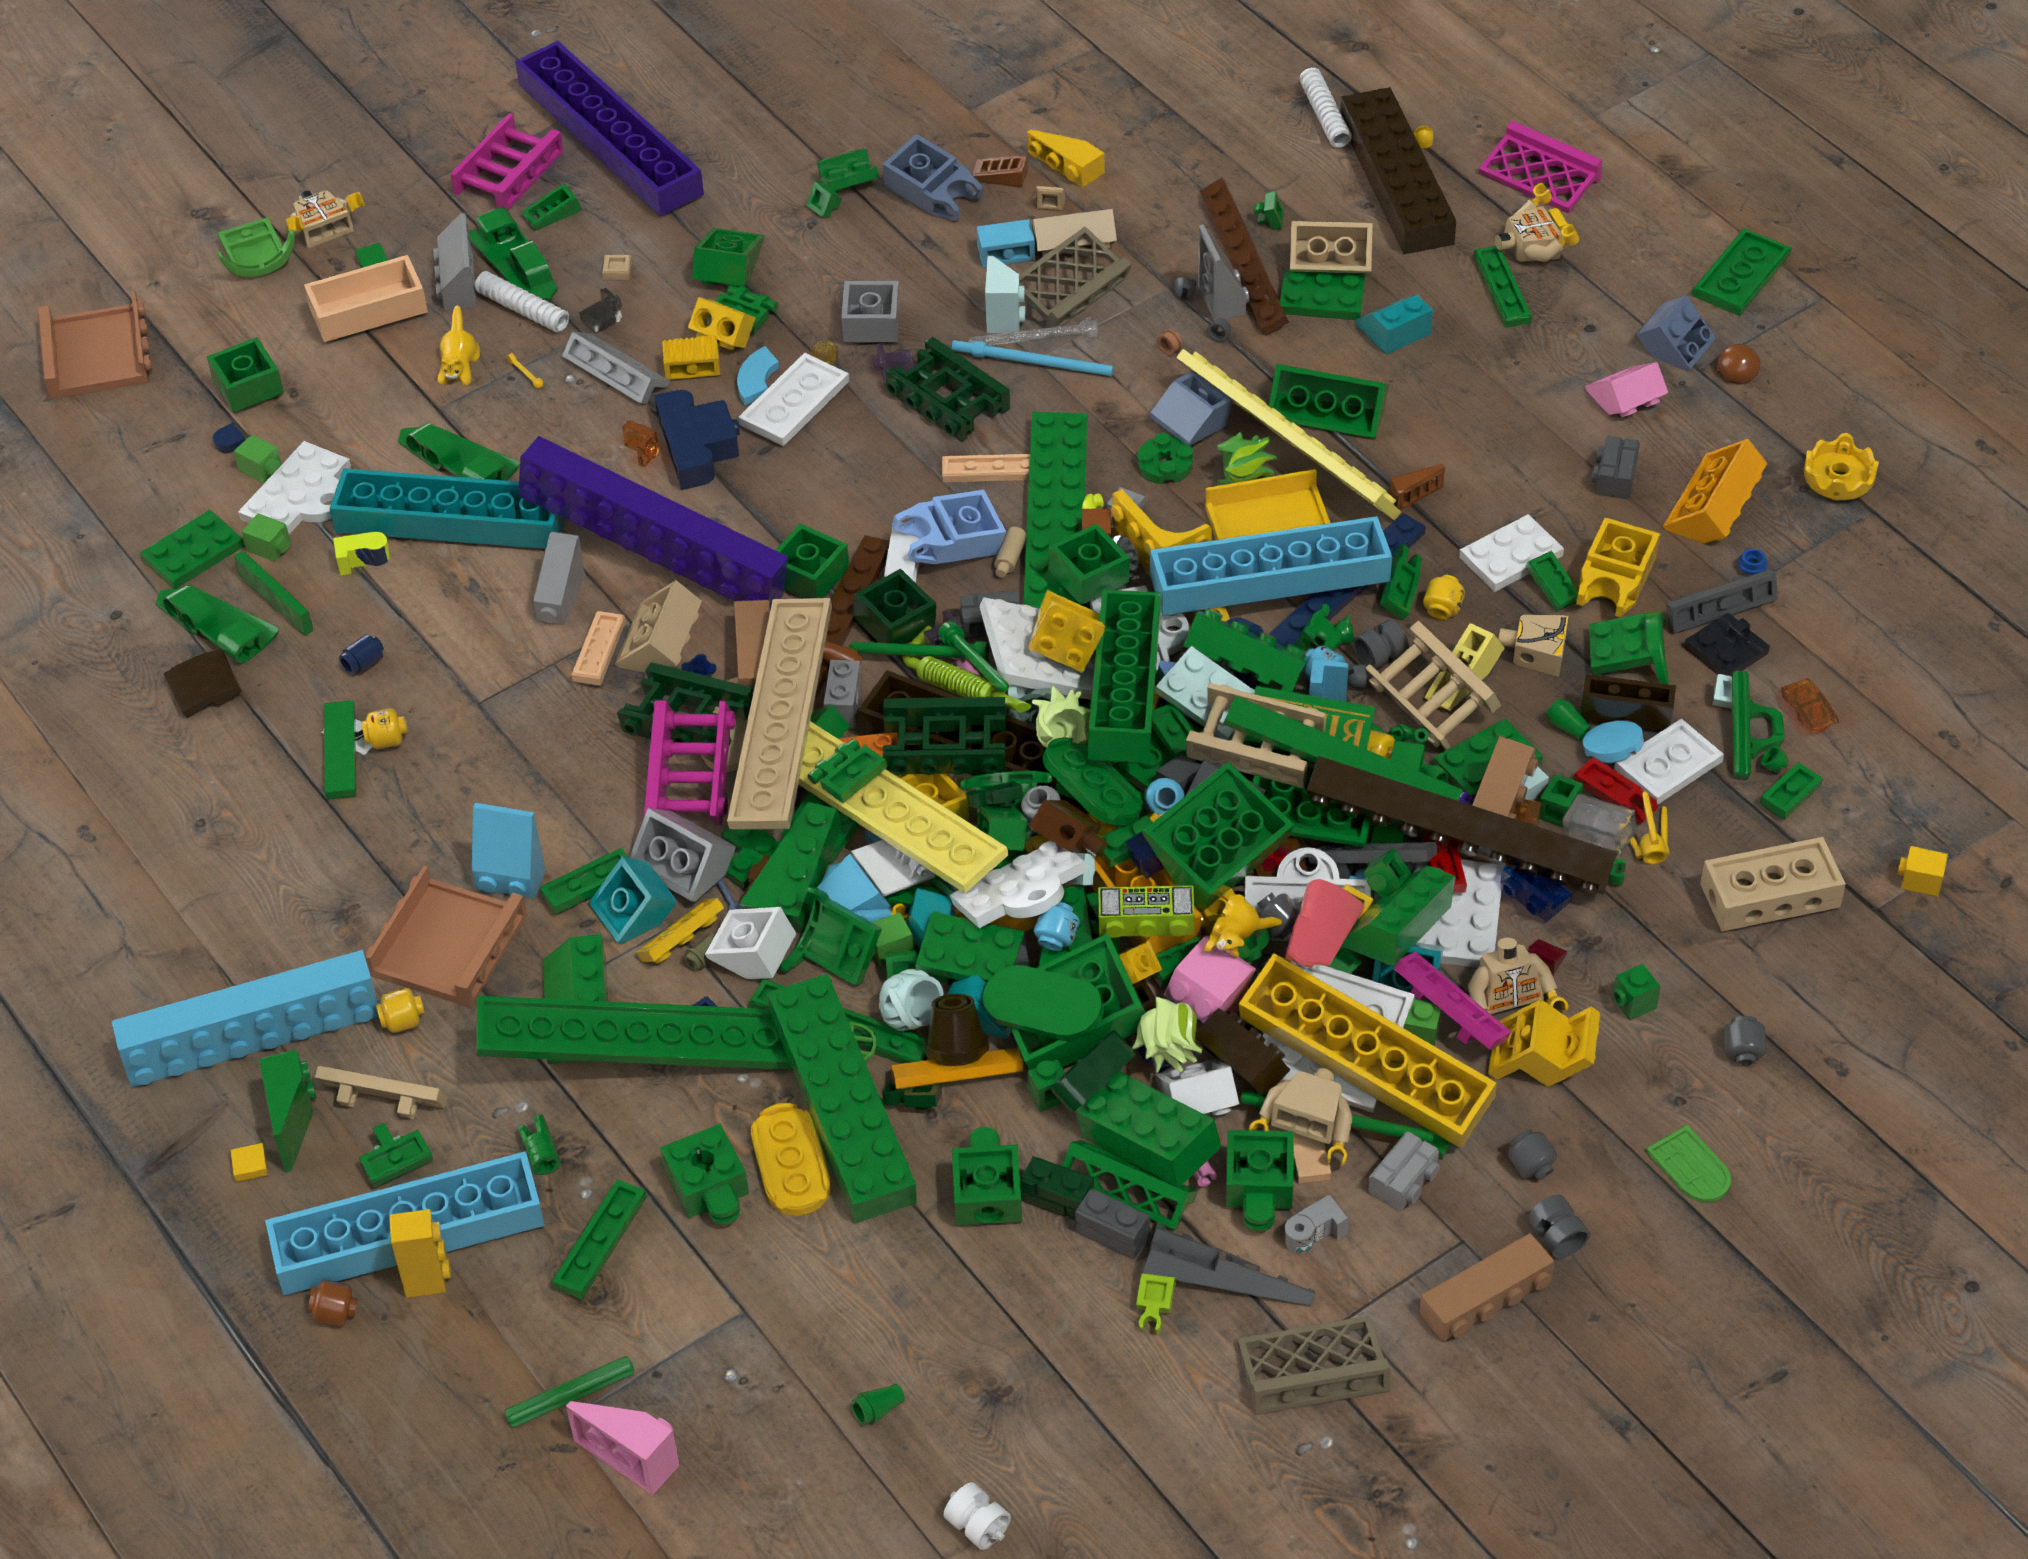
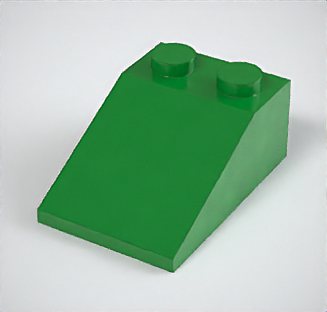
(726, 257)
(288, 1101)

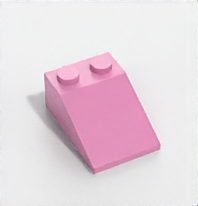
(626, 1441)

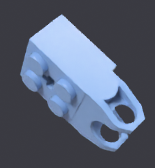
(952, 528)

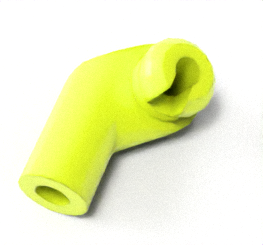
(1093, 501)

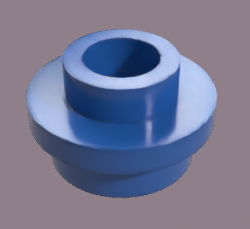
(1752, 562)

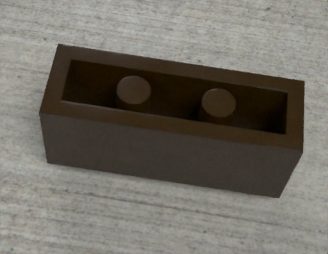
(1634, 701)
(1243, 1051)

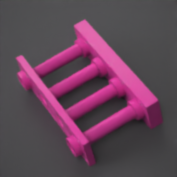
(519, 178)
(663, 747)

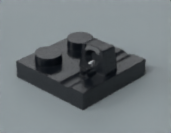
(1727, 645)

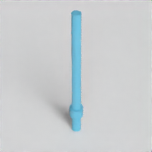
(981, 349)

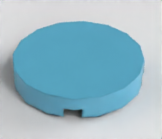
(1613, 741)

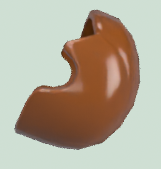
(1738, 363)

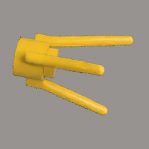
(1652, 846)

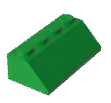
(1329, 400)
(1402, 916)
(576, 972)

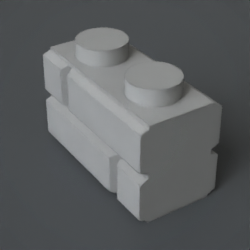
(1404, 1172)

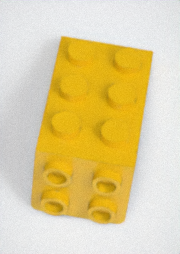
(1144, 534)
(1066, 631)

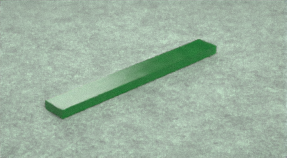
(1311, 743)

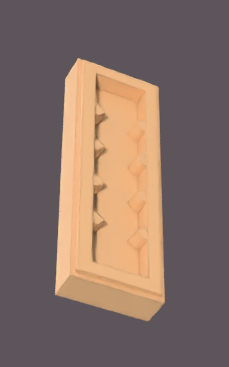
(598, 648)

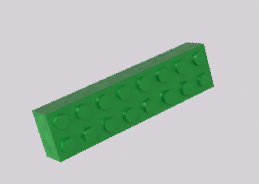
(1124, 677)
(842, 1098)

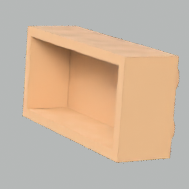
(366, 298)

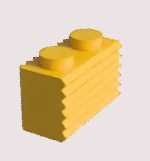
(691, 357)

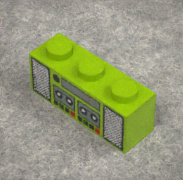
(1146, 911)

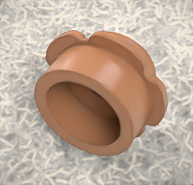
(1169, 342)

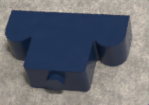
(696, 435)

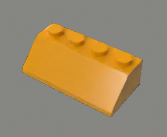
(1716, 493)

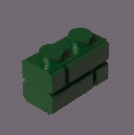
(1054, 1187)

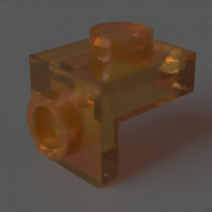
(642, 440)

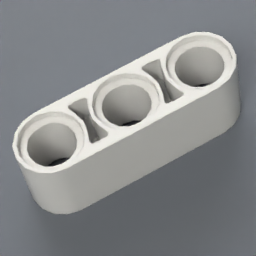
(897, 557)

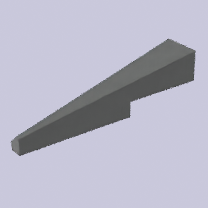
(1213, 1267)

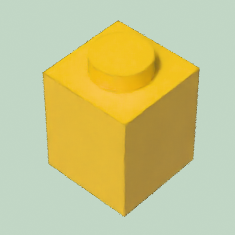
(1923, 870)

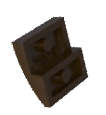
(202, 681)

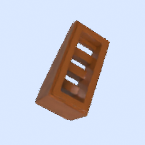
(1002, 170)
(1416, 485)

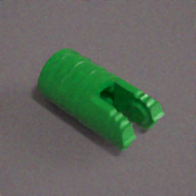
(540, 1147)

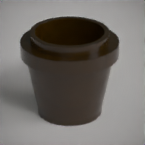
(955, 1031)

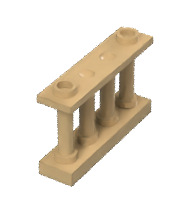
(1442, 660)
(1245, 758)

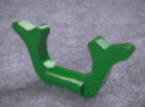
(1778, 733)

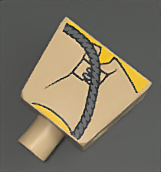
(1538, 642)

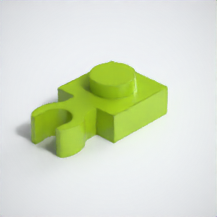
(1154, 1297)

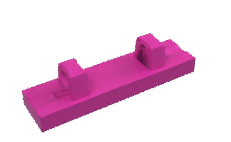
(1433, 985)

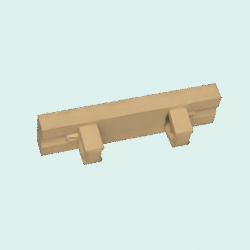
(408, 1094)

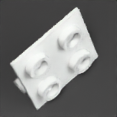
(889, 867)

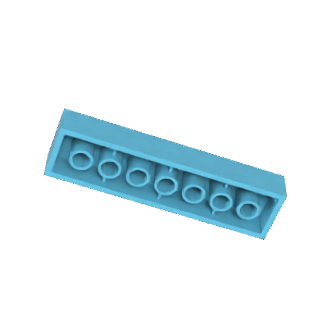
(1270, 565)
(245, 1018)
(355, 1235)

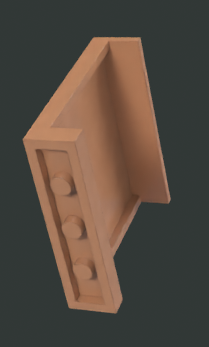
(94, 349)
(445, 939)

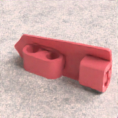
(1322, 924)

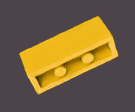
(419, 1253)

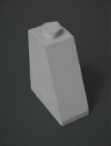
(559, 578)

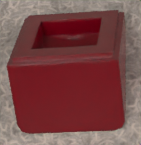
(1548, 953)

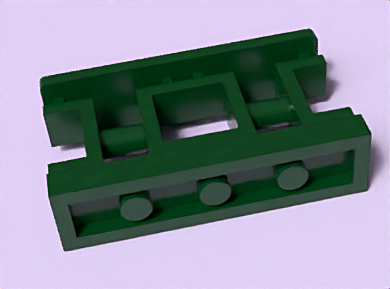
(957, 373)
(686, 689)
(945, 716)

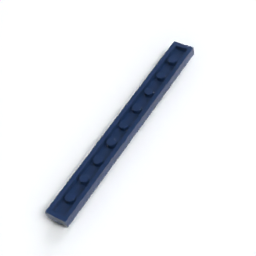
(1401, 531)

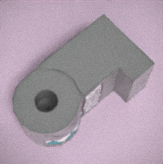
(1315, 1224)

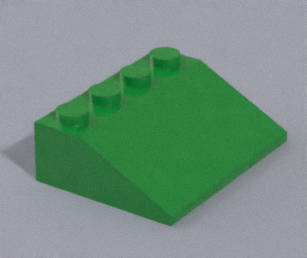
(1313, 821)
(1217, 834)
(1101, 966)

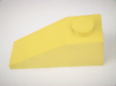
(1479, 652)

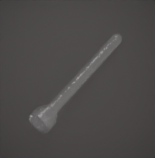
(1086, 329)

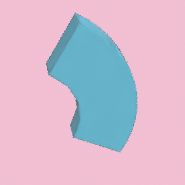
(754, 374)

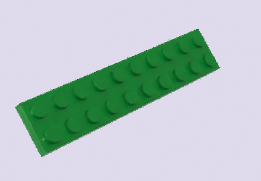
(1054, 495)
(627, 1033)

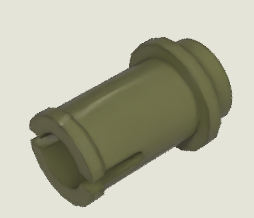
(696, 957)

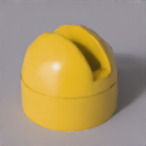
(1424, 136)

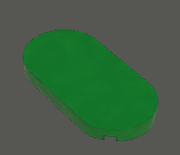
(1092, 782)
(1043, 1002)

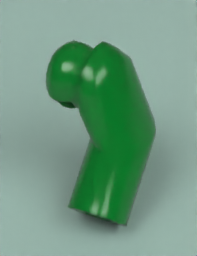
(1407, 734)

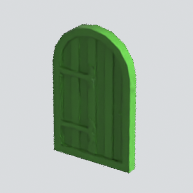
(1691, 1165)

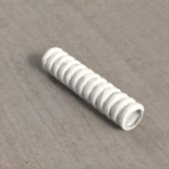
(1325, 107)
(521, 301)

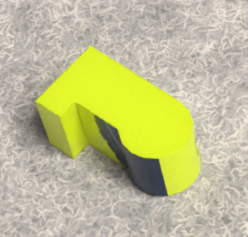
(361, 550)

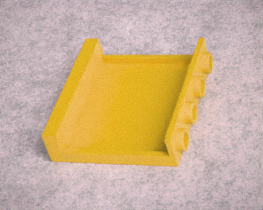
(1265, 505)

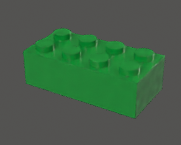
(1148, 1129)

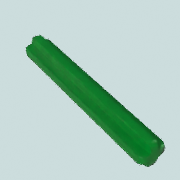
(1741, 725)
(569, 1391)

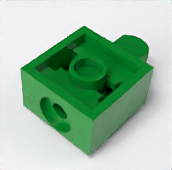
(1259, 1175)
(706, 1177)
(986, 1180)

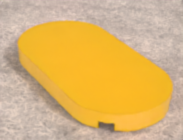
(790, 1159)

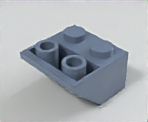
(1677, 334)
(1192, 409)

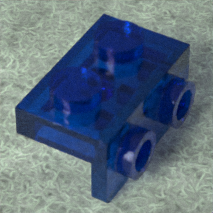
(1535, 892)

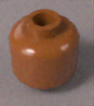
(331, 1303)

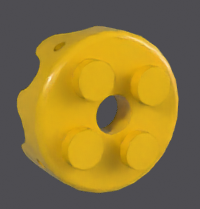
(1841, 457)

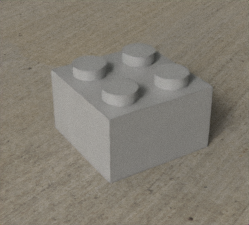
(870, 311)

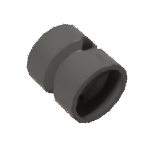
(1379, 644)
(1561, 1230)

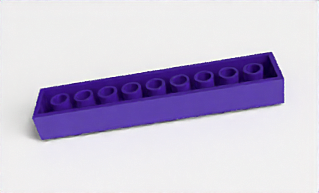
(610, 128)
(650, 524)

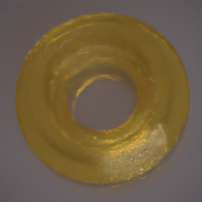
(826, 347)

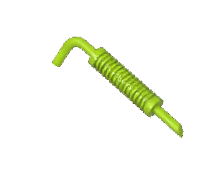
(956, 679)

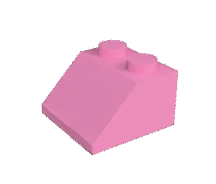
(1629, 389)
(1210, 981)

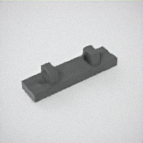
(1717, 601)
(1345, 855)

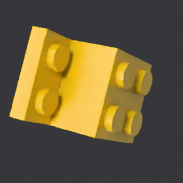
(1546, 1043)

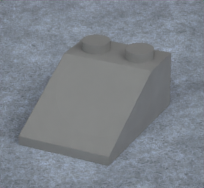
(1218, 280)

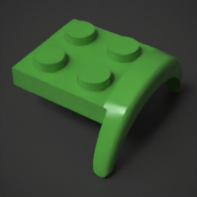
(254, 249)

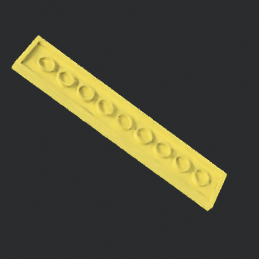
(1292, 434)
(909, 820)

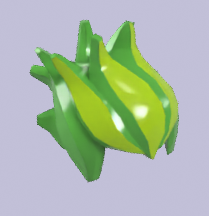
(1245, 459)

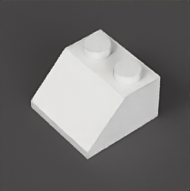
(752, 942)
(1202, 1086)

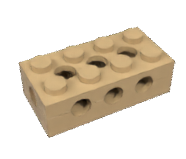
(1772, 884)

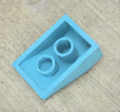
(506, 851)

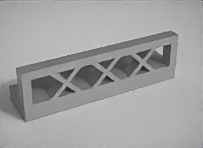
(613, 366)

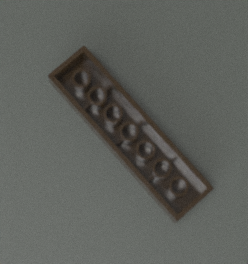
(1398, 171)
(1020, 738)

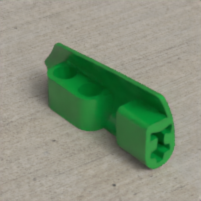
(512, 254)
(456, 454)
(223, 624)

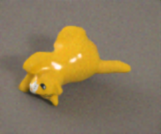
(457, 351)
(1237, 923)

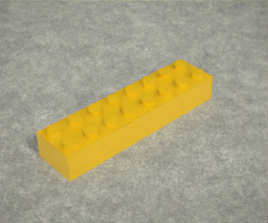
(1367, 1050)

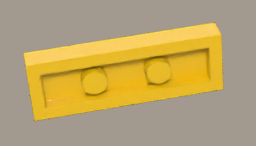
(680, 931)

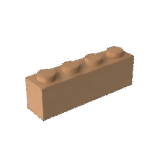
(750, 632)
(1505, 781)
(1487, 1288)

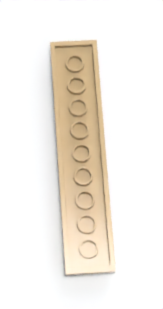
(780, 714)

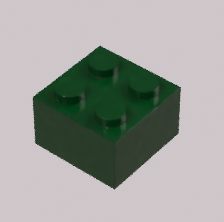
(894, 609)

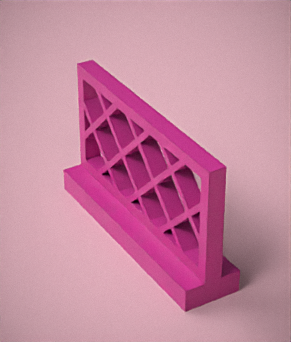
(1551, 153)

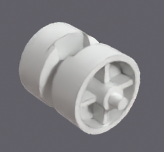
(982, 1521)

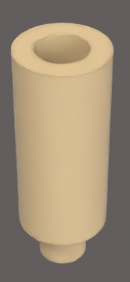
(1009, 551)

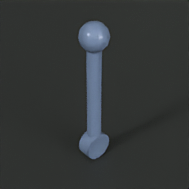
(733, 905)

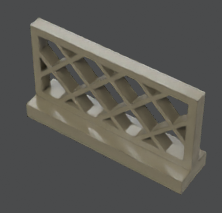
(1089, 290)
(1319, 1383)

